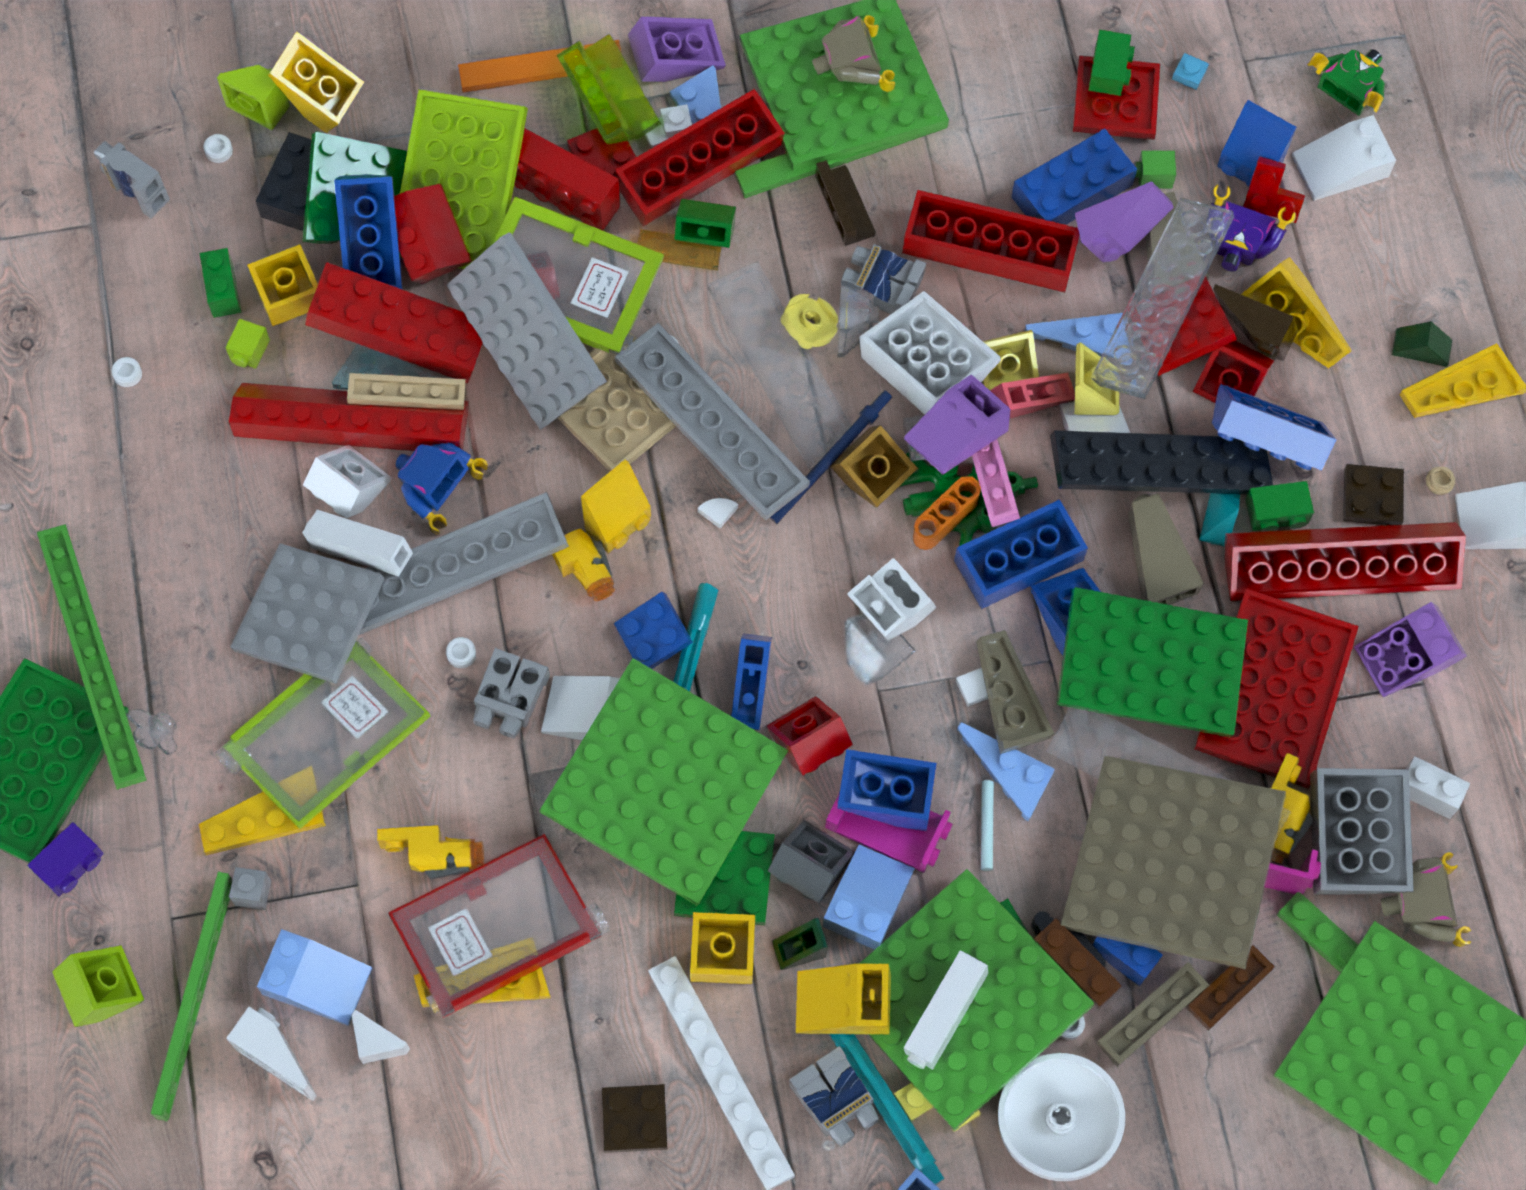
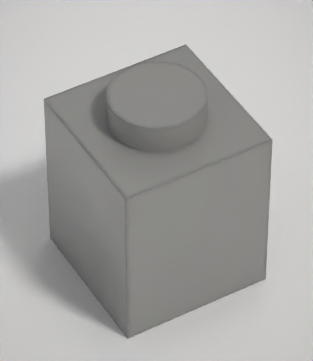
(250, 888)

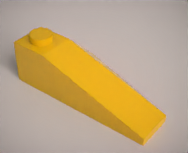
(1291, 293)

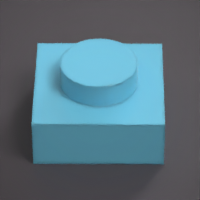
(1190, 71)

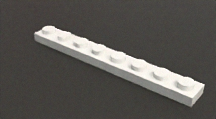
(721, 1074)

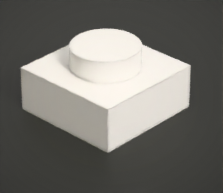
(675, 119)

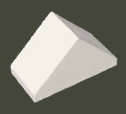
(374, 1041)

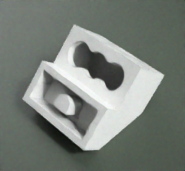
(892, 600)

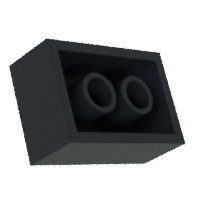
(285, 188)

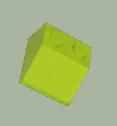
(254, 95)
(97, 985)

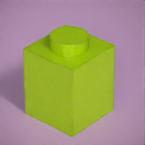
(247, 344)

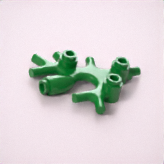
(976, 519)

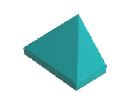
(1219, 517)

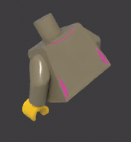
(853, 55)
(1430, 906)

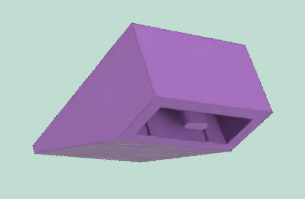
(959, 425)
(1410, 650)

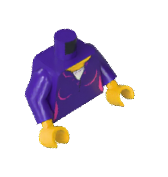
(1249, 235)

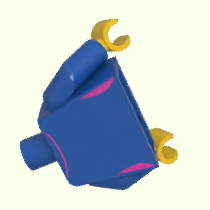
(433, 475)

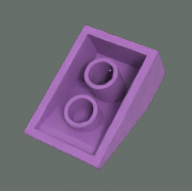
(674, 48)
(1122, 221)

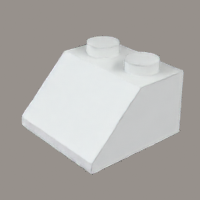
(346, 480)

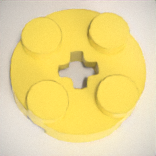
(801, 329)

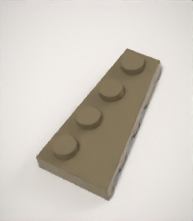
(1012, 700)

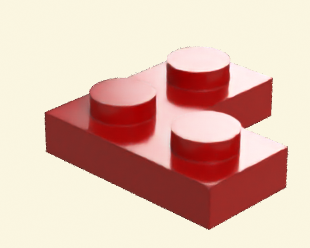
(1266, 196)

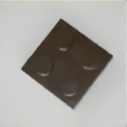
(1373, 495)
(634, 1118)

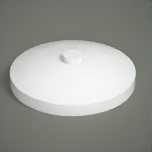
(1061, 1117)

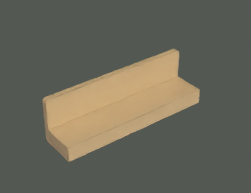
(406, 391)

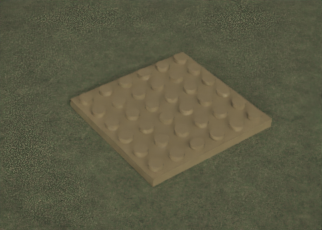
(1174, 861)

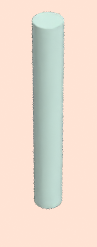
(987, 825)

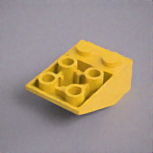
(844, 1000)

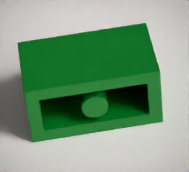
(1110, 62)
(705, 223)
(220, 282)
(1279, 506)

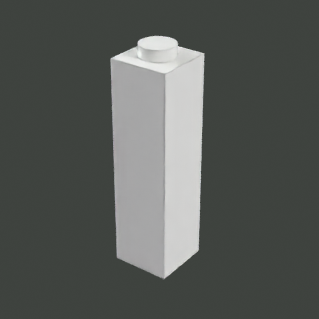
(357, 542)
(945, 1011)

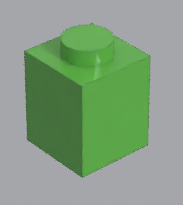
(1156, 167)

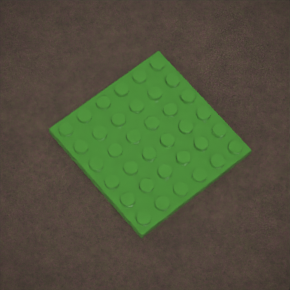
(836, 117)
(664, 781)
(1011, 1019)
(1404, 1052)

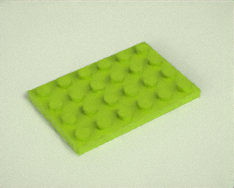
(475, 156)

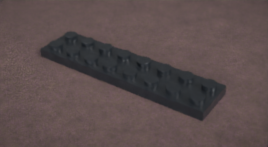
(1157, 463)

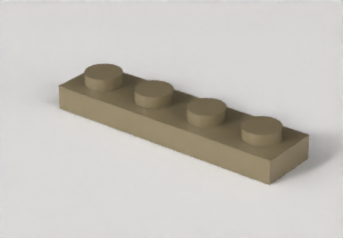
(1152, 1014)

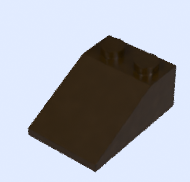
(1264, 326)

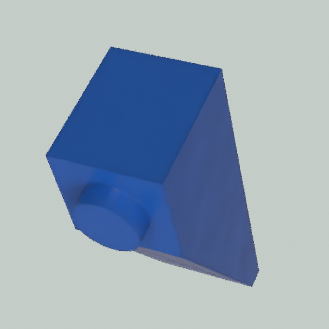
(751, 679)

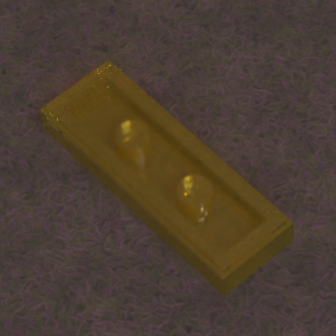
(680, 251)

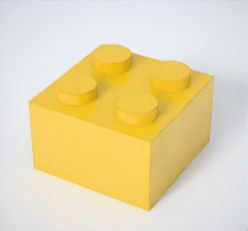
(284, 284)
(722, 948)

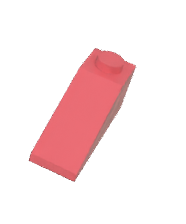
(1035, 393)

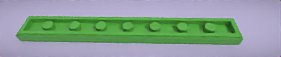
(778, 170)
(192, 998)

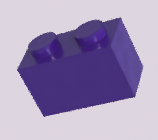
(66, 860)

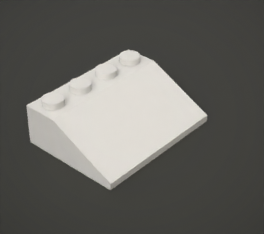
(925, 351)

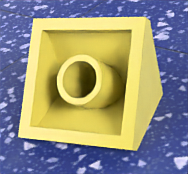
(1017, 359)
(1088, 396)

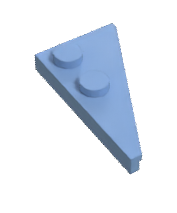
(699, 94)
(1090, 331)
(1017, 773)

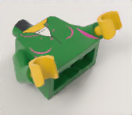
(1351, 79)

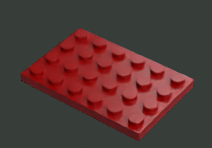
(1286, 686)

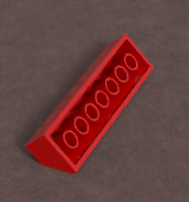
(327, 418)
(1345, 560)

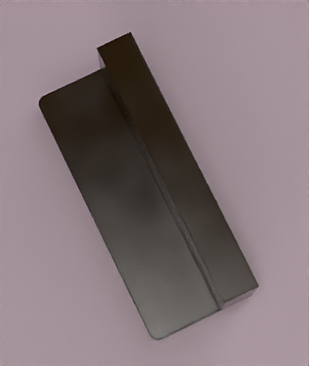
(844, 203)

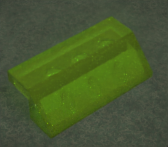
(609, 90)

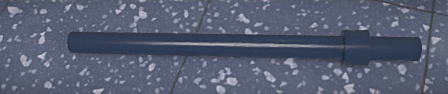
(868, 415)

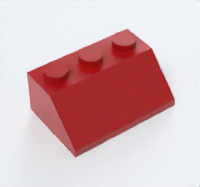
(428, 234)

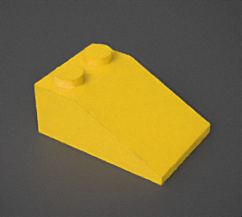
(315, 82)
(615, 507)

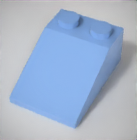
(867, 897)
(313, 977)

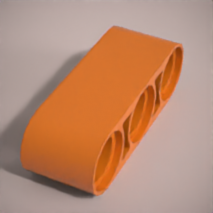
(949, 500)

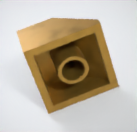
(873, 466)

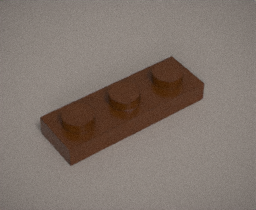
(1078, 963)
(1229, 989)

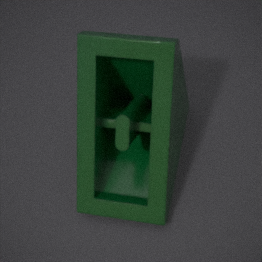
(1423, 343)
(801, 945)

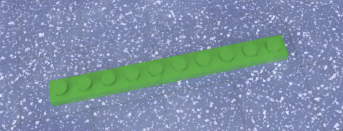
(91, 657)

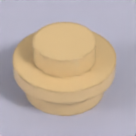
(1440, 480)

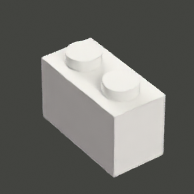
(1435, 788)

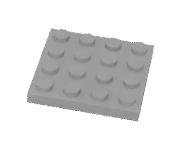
(307, 613)

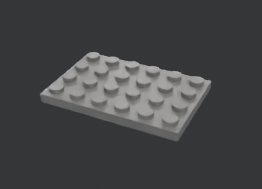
(525, 331)

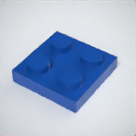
(653, 631)

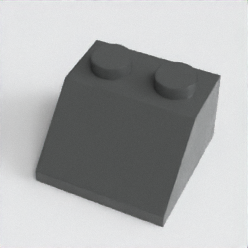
(810, 861)

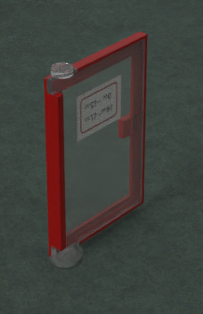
(495, 925)

